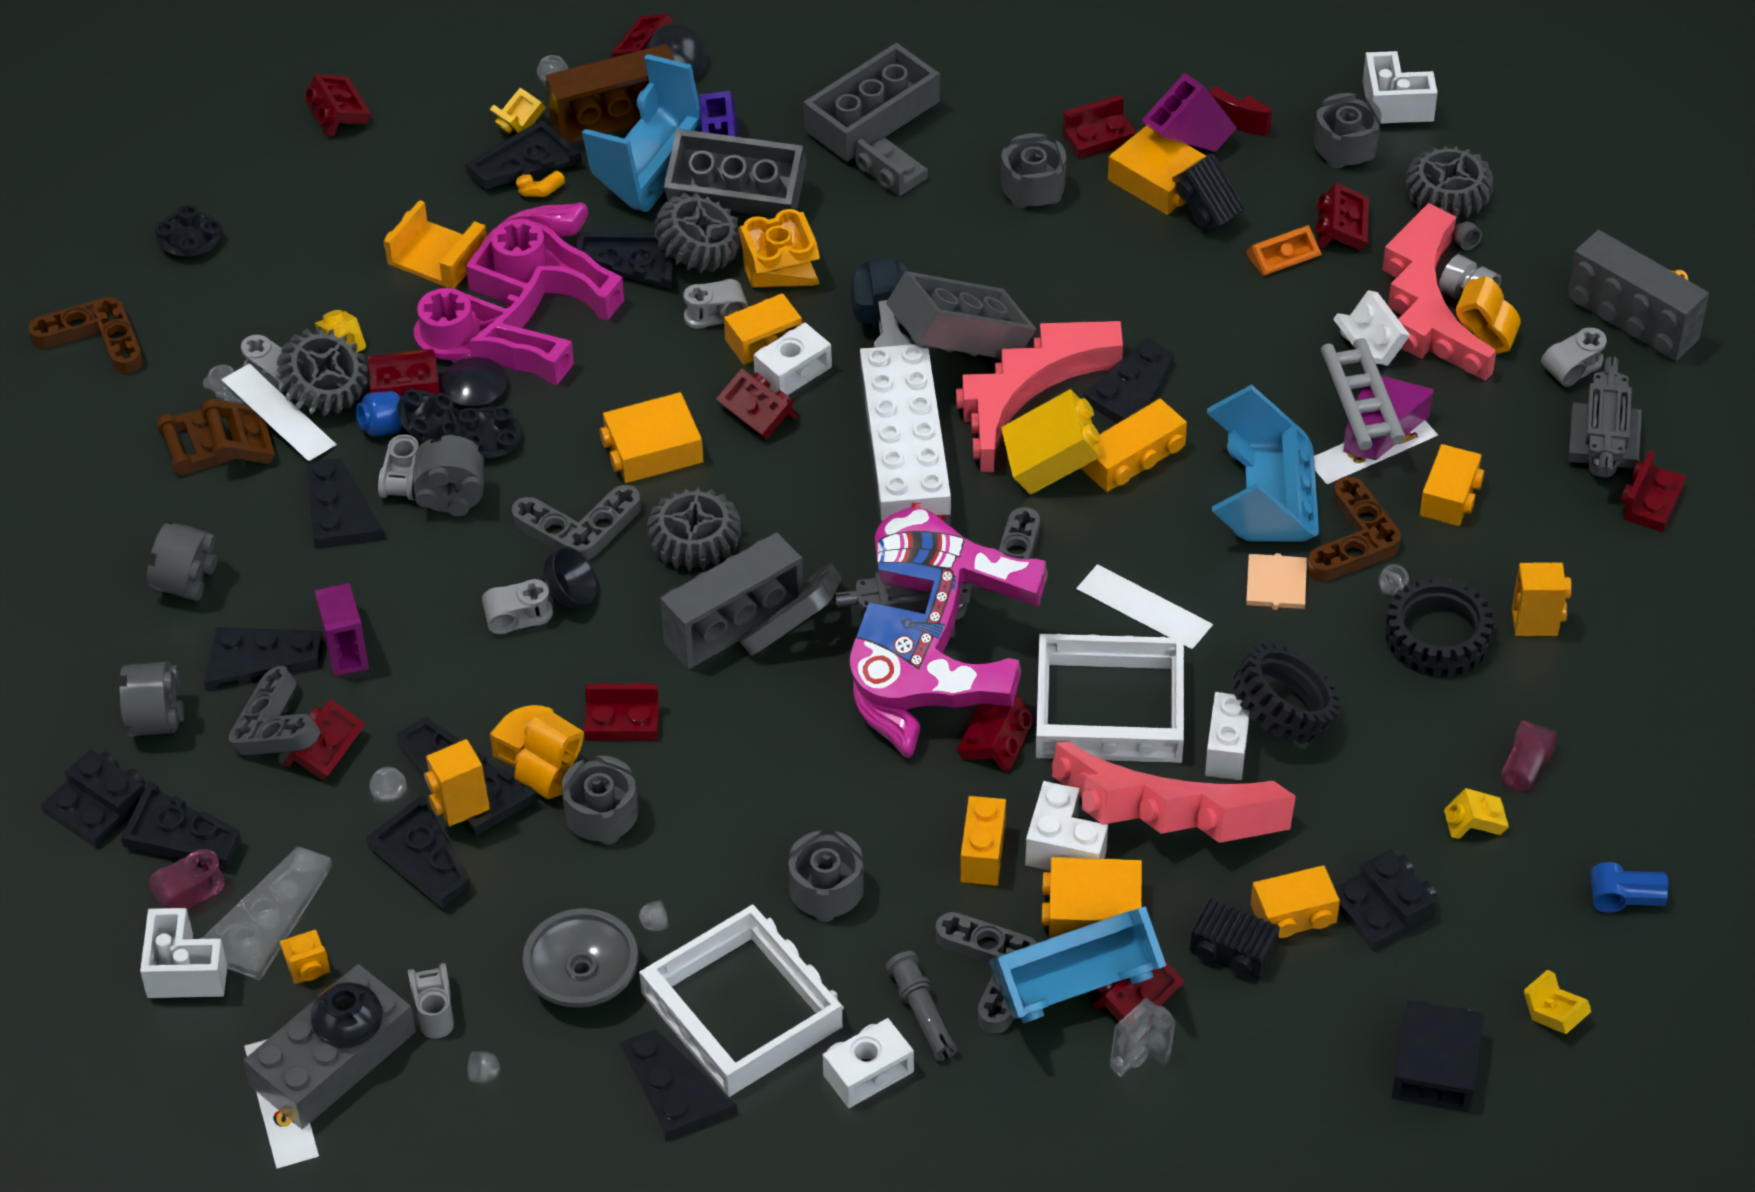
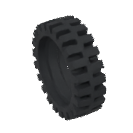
(1444, 596)
(1277, 712)

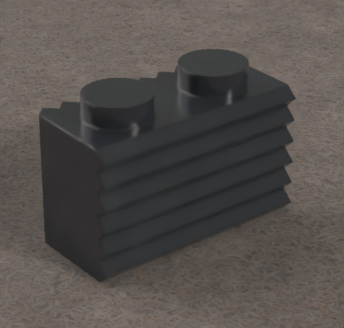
(1208, 193)
(1234, 939)

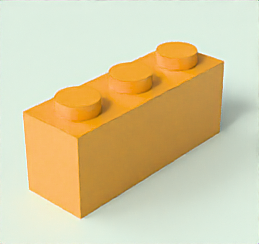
(1137, 444)

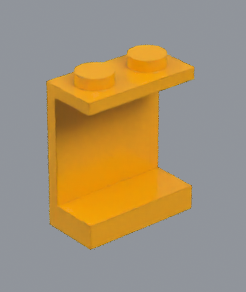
(432, 249)

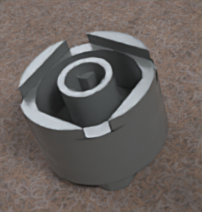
(1347, 130)
(1033, 170)
(449, 475)
(182, 560)
(150, 698)
(600, 799)
(825, 874)

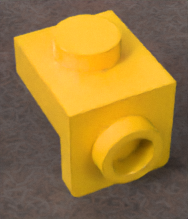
(519, 112)
(343, 324)
(1475, 811)
(1554, 1006)

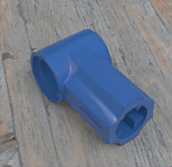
(1616, 888)

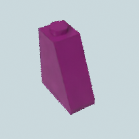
(1190, 116)
(1411, 406)
(342, 629)

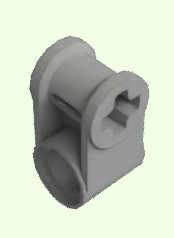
(713, 302)
(263, 356)
(1575, 356)
(398, 468)
(514, 608)
(432, 1000)

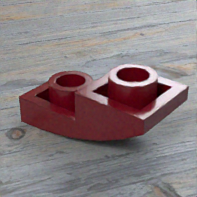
(1246, 114)

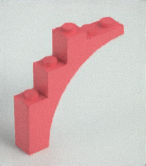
(1415, 295)
(1057, 355)
(1170, 805)

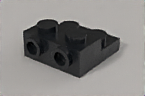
(95, 797)
(1386, 900)

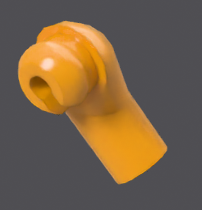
(542, 188)

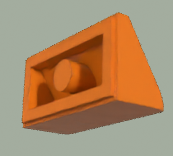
(1284, 251)

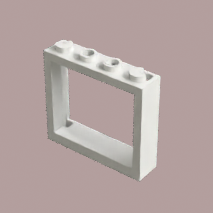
(1110, 741)
(710, 946)

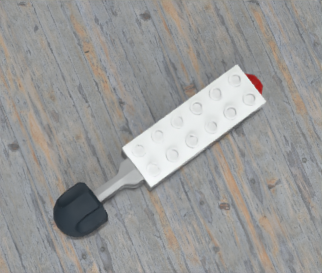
(898, 402)

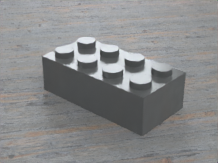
(871, 101)
(737, 171)
(1637, 295)
(959, 315)
(730, 599)
(305, 1074)

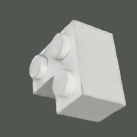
(1398, 94)
(1059, 832)
(177, 963)

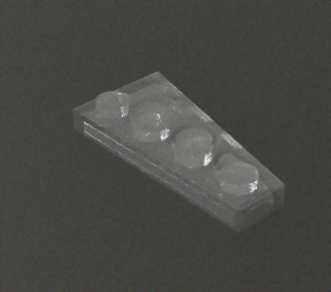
(270, 912)

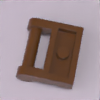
(247, 428)
(199, 436)

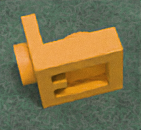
(305, 957)

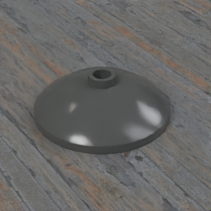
(576, 943)

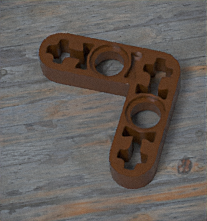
(95, 322)
(1364, 538)

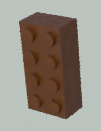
(599, 94)

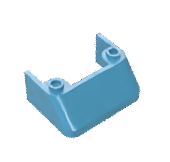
(639, 163)
(1278, 467)
(1078, 963)

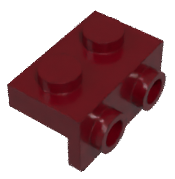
(404, 371)
(997, 733)

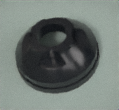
(575, 575)
(349, 1026)

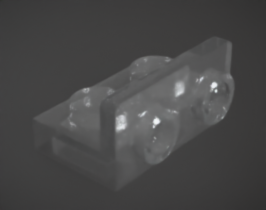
(1140, 1033)

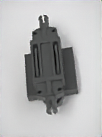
(1606, 428)
(876, 592)

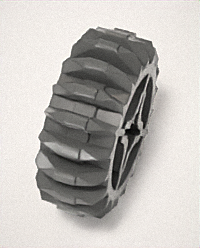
(1450, 181)
(697, 232)
(311, 355)
(694, 529)

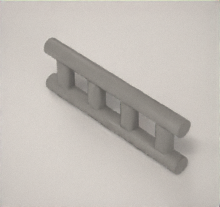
(1354, 409)

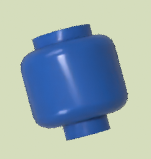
(379, 414)

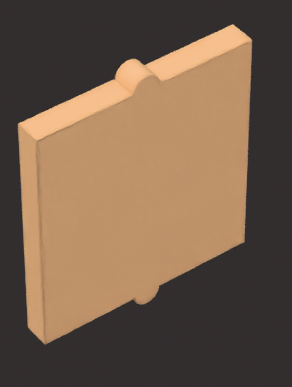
(1276, 581)

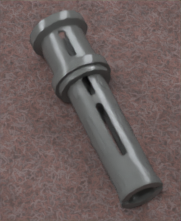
(916, 991)

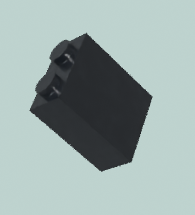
(1438, 1055)

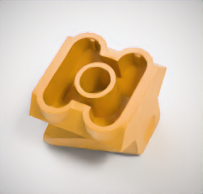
(779, 250)

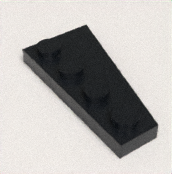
(503, 793)

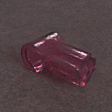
(1530, 748)

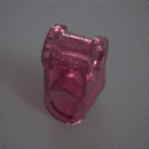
(184, 883)

